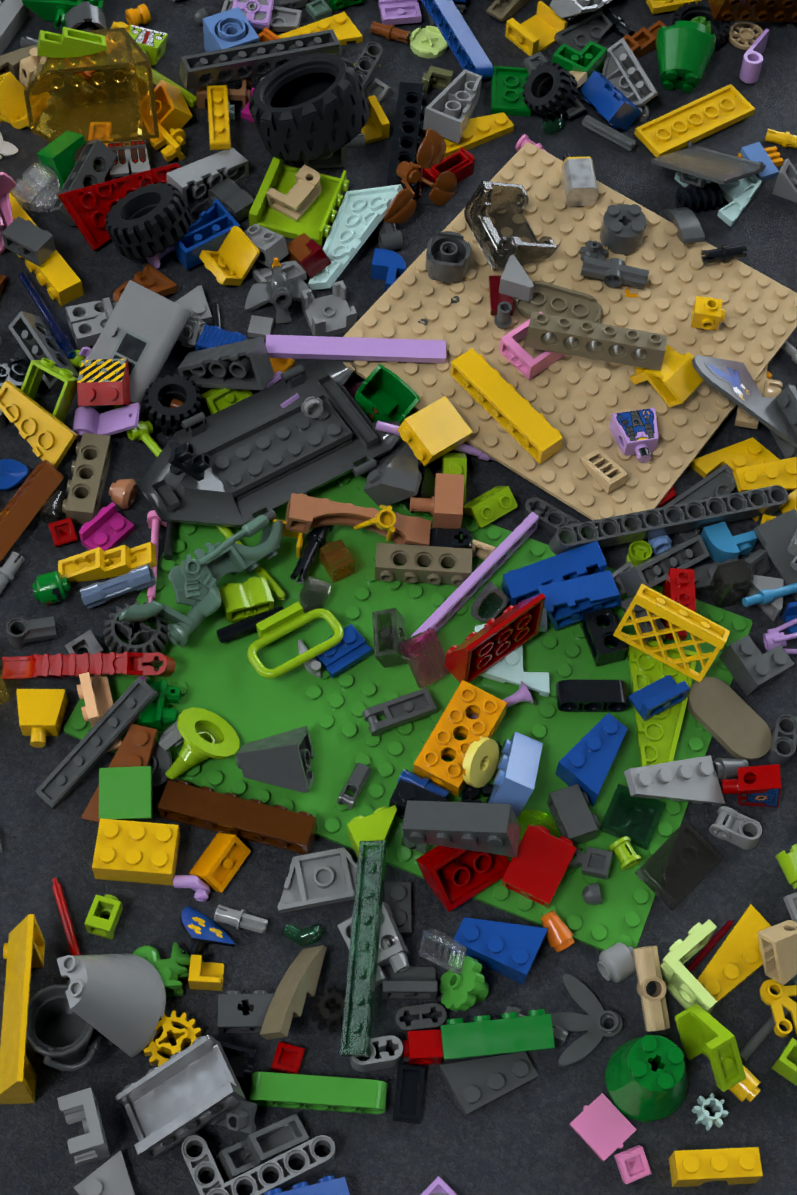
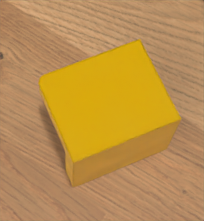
(205, 974)

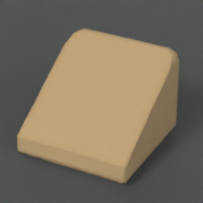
(481, 549)

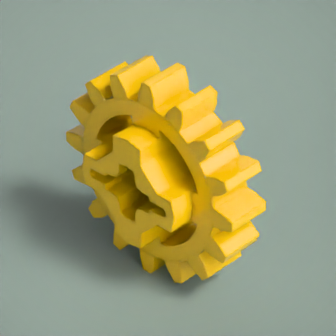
(181, 1036)

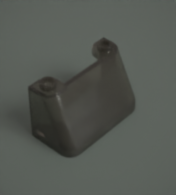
(501, 228)

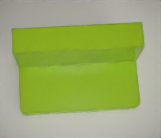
(221, 398)

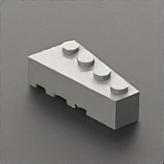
(200, 176)

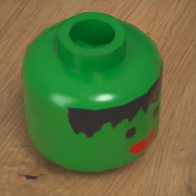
(51, 588)

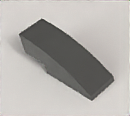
(261, 1147)

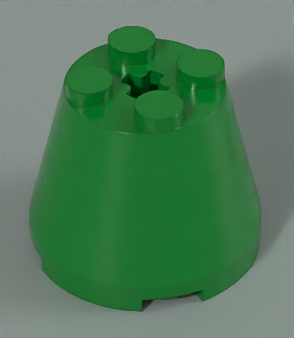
(683, 54)
(644, 1092)

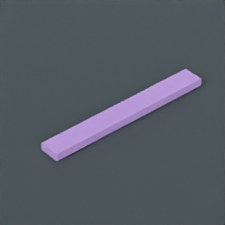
(356, 348)
(481, 575)

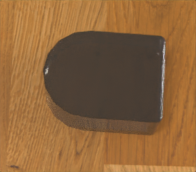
(314, 594)

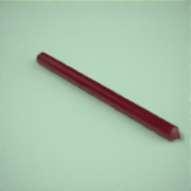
(710, 945)

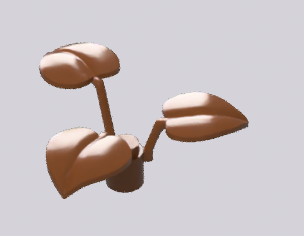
(430, 152)

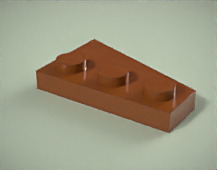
(150, 279)

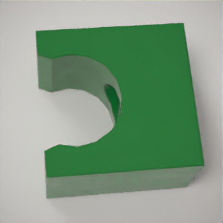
(60, 154)

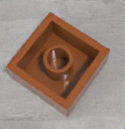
(298, 249)

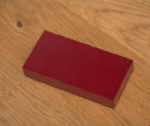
(495, 296)

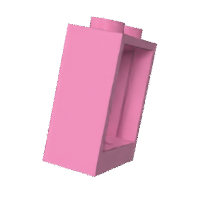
(520, 358)

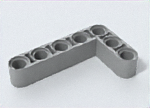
(254, 1177)

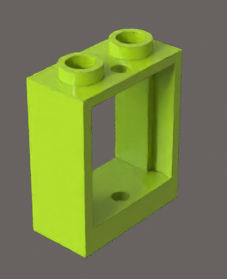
(34, 377)

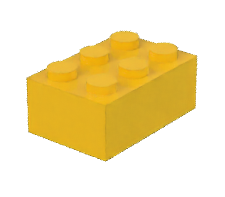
(136, 851)

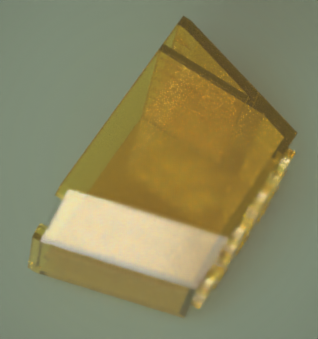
(95, 94)

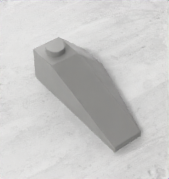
(571, 8)

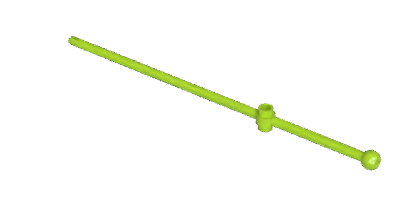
(143, 433)

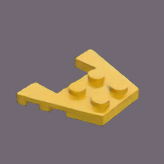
(735, 456)

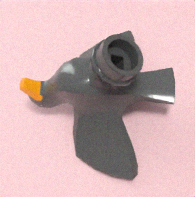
(277, 291)

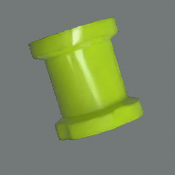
(625, 853)

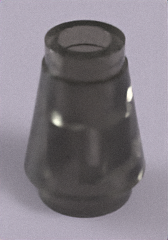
(52, 508)

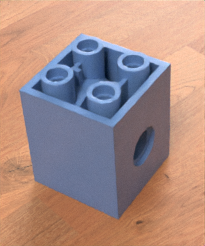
(227, 30)

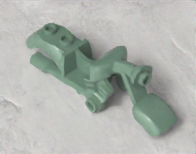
(198, 579)

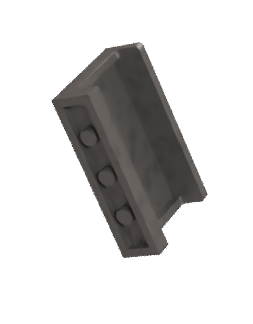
(180, 1096)

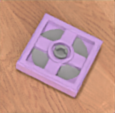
(256, 11)

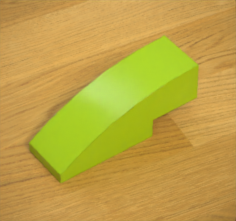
(69, 44)

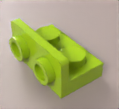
(490, 505)

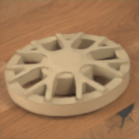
(745, 35)

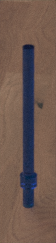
(61, 339)

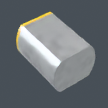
(579, 181)

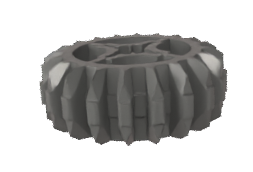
(144, 641)

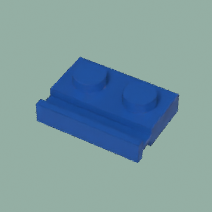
(345, 654)

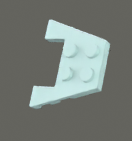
(736, 193)
(511, 667)

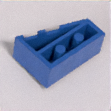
(609, 101)
(571, 598)
(593, 757)
(501, 946)

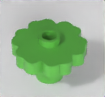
(465, 988)

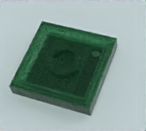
(632, 817)

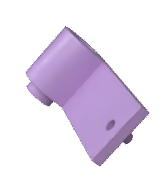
(753, 59)
(107, 423)

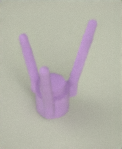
(774, 638)

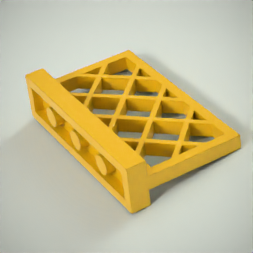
(660, 607)

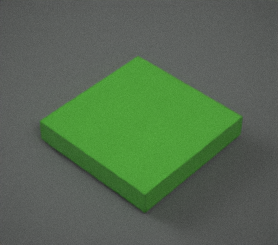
(125, 793)

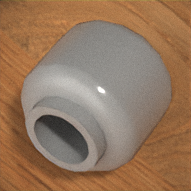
(617, 962)

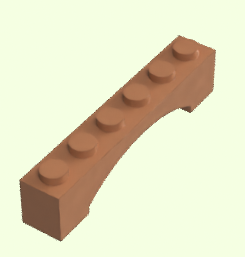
(312, 512)

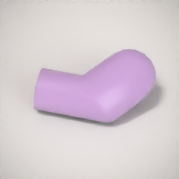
(195, 883)

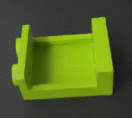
(705, 1035)

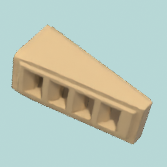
(608, 484)

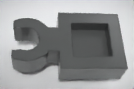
(593, 862)

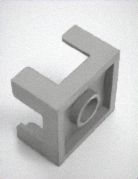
(330, 313)
(84, 1107)

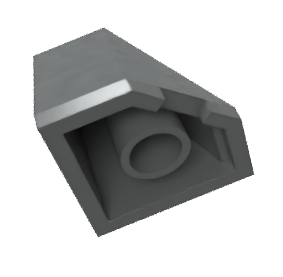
(279, 760)

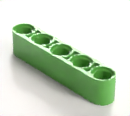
(318, 1093)

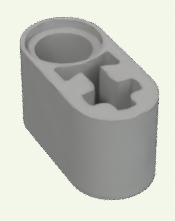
(384, 1061)

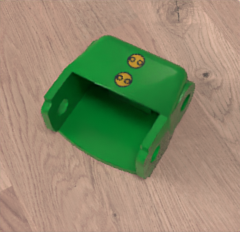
(385, 396)

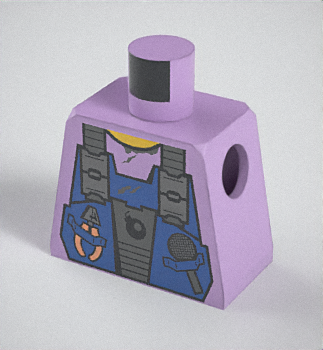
(635, 432)

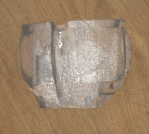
(37, 188)

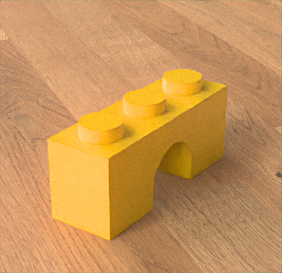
(708, 1165)

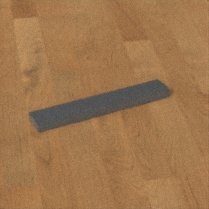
(96, 743)

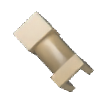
(300, 195)

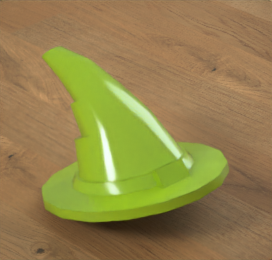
(204, 737)

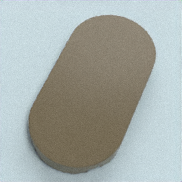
(560, 302)
(729, 719)

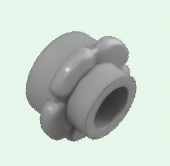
(314, 411)

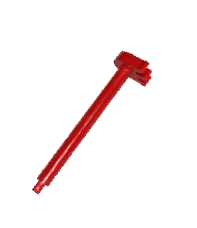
(65, 918)

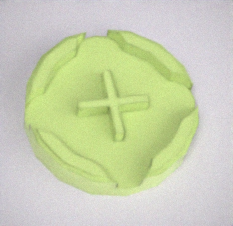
(428, 42)

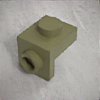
(436, 78)

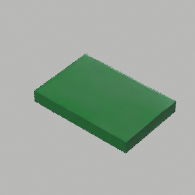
(507, 91)

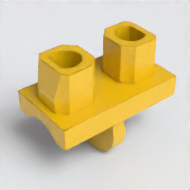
(171, 141)

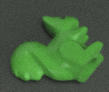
(169, 969)

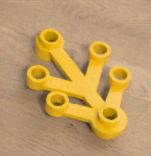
(776, 1003)

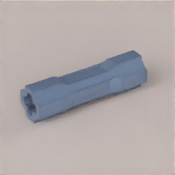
(102, 591)

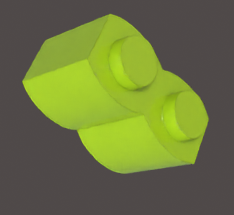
(246, 599)

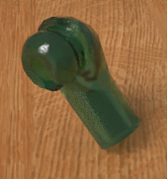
(553, 127)
(305, 936)

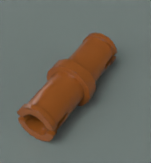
(390, 32)

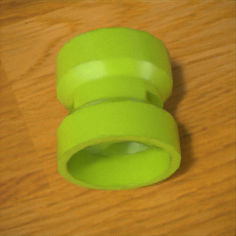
(639, 552)

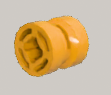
(138, 16)

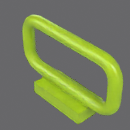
(281, 625)

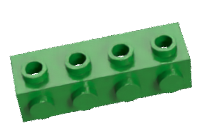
(497, 1036)

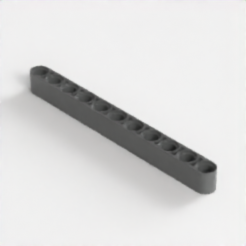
(677, 513)

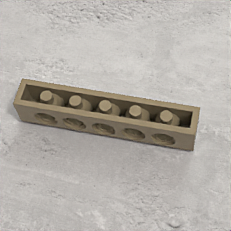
(596, 341)

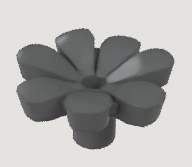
(594, 250)

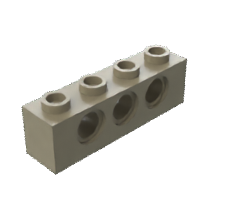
(91, 447)
(415, 555)

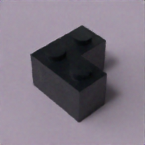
(407, 791)

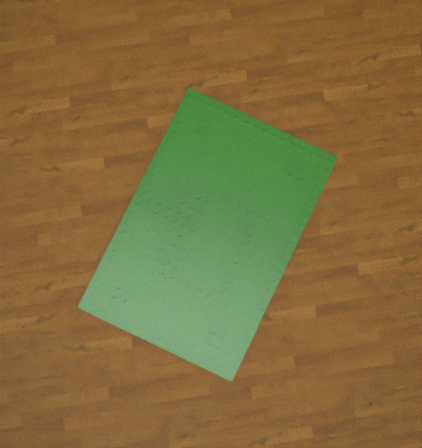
(225, 683)

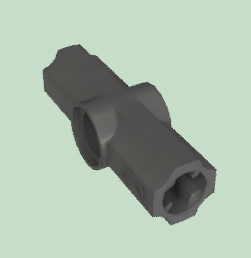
(614, 272)

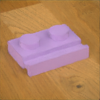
(399, 11)

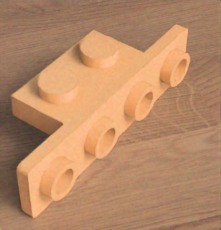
(97, 699)

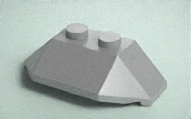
(627, 74)

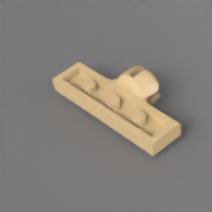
(767, 388)

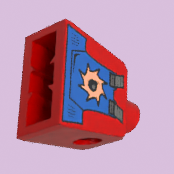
(755, 786)

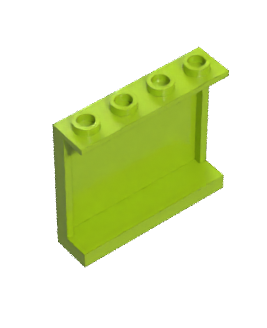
(317, 217)

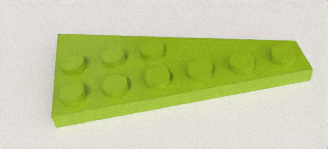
(660, 733)

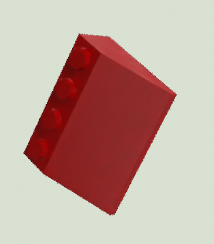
(496, 639)

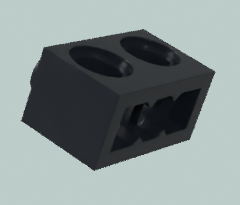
(599, 637)

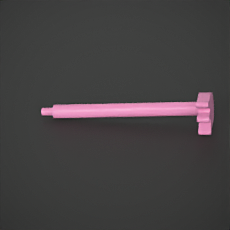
(155, 523)

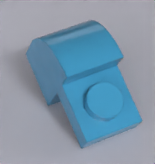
(723, 545)

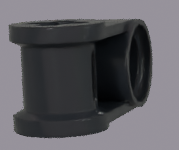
(450, 538)

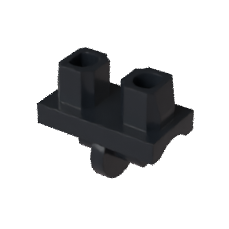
(185, 460)

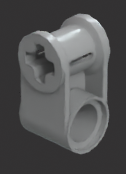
(734, 828)

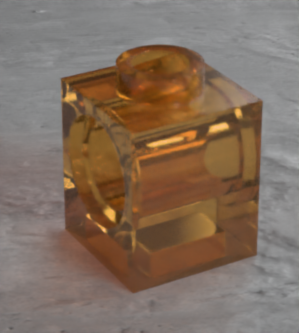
(337, 560)

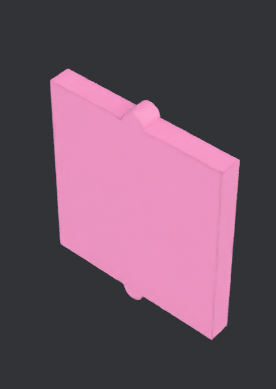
(602, 1127)

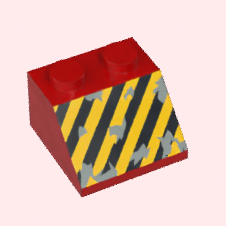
(103, 382)

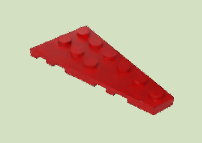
(92, 203)

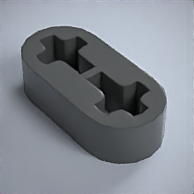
(420, 1011)

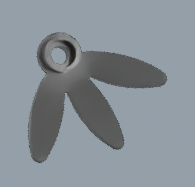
(592, 1023)

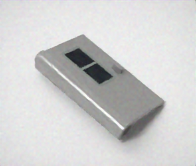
(145, 335)

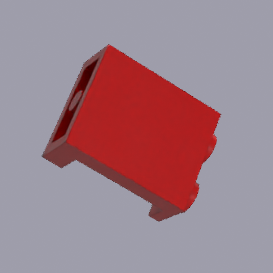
(680, 588)
(539, 865)

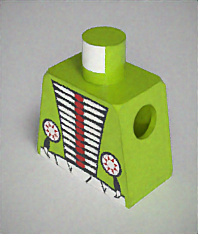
(150, 41)

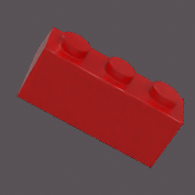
(460, 873)

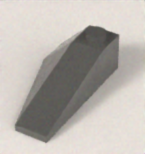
(395, 476)

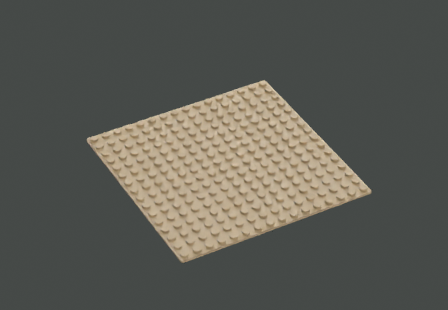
(577, 391)

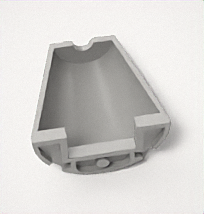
(116, 996)

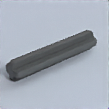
(609, 133)

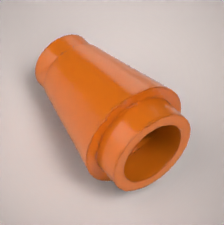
(558, 933)

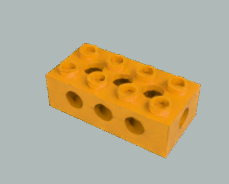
(454, 722)

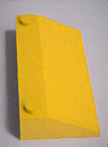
(23, 952)

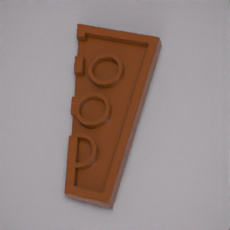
(133, 752)

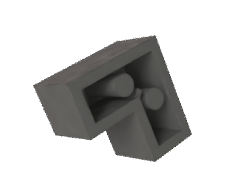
(751, 667)

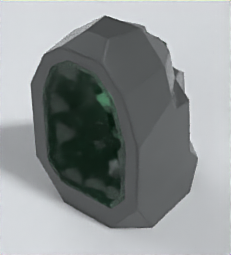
(489, 603)

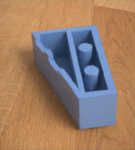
(516, 772)

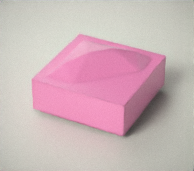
(632, 1164)

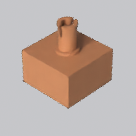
(446, 503)

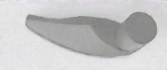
(312, 666)

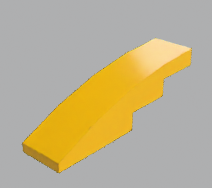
(106, 564)

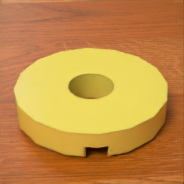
(480, 762)

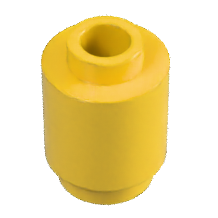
(747, 1088)

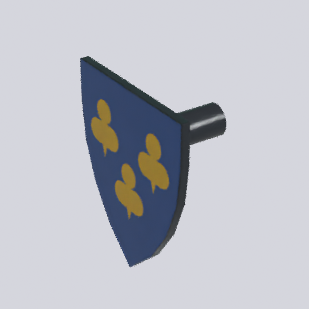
(202, 930)

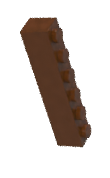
(237, 816)

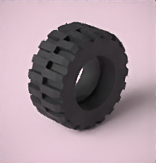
(148, 221)

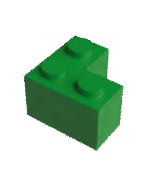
(587, 60)

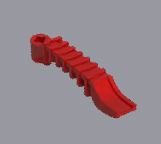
(100, 664)

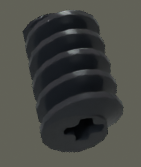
(695, 196)

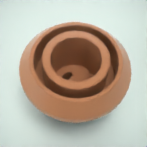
(123, 492)

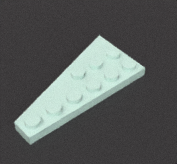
(353, 224)

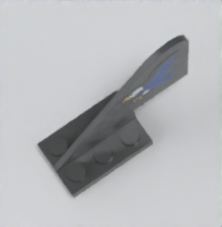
(736, 383)

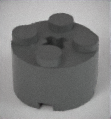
(85, 17)
(623, 228)
(448, 257)

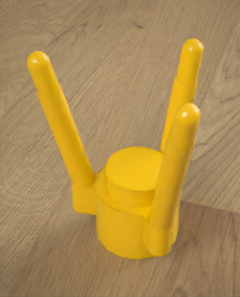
(383, 520)

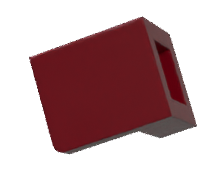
(315, 261)

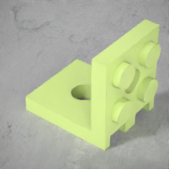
(678, 979)

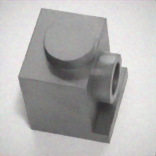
(85, 641)

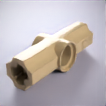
(653, 1006)

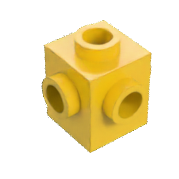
(707, 313)

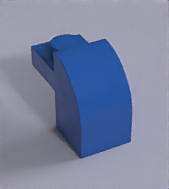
(387, 266)

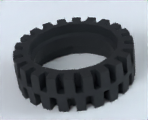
(694, 10)

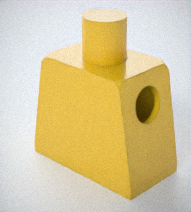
(41, 713)

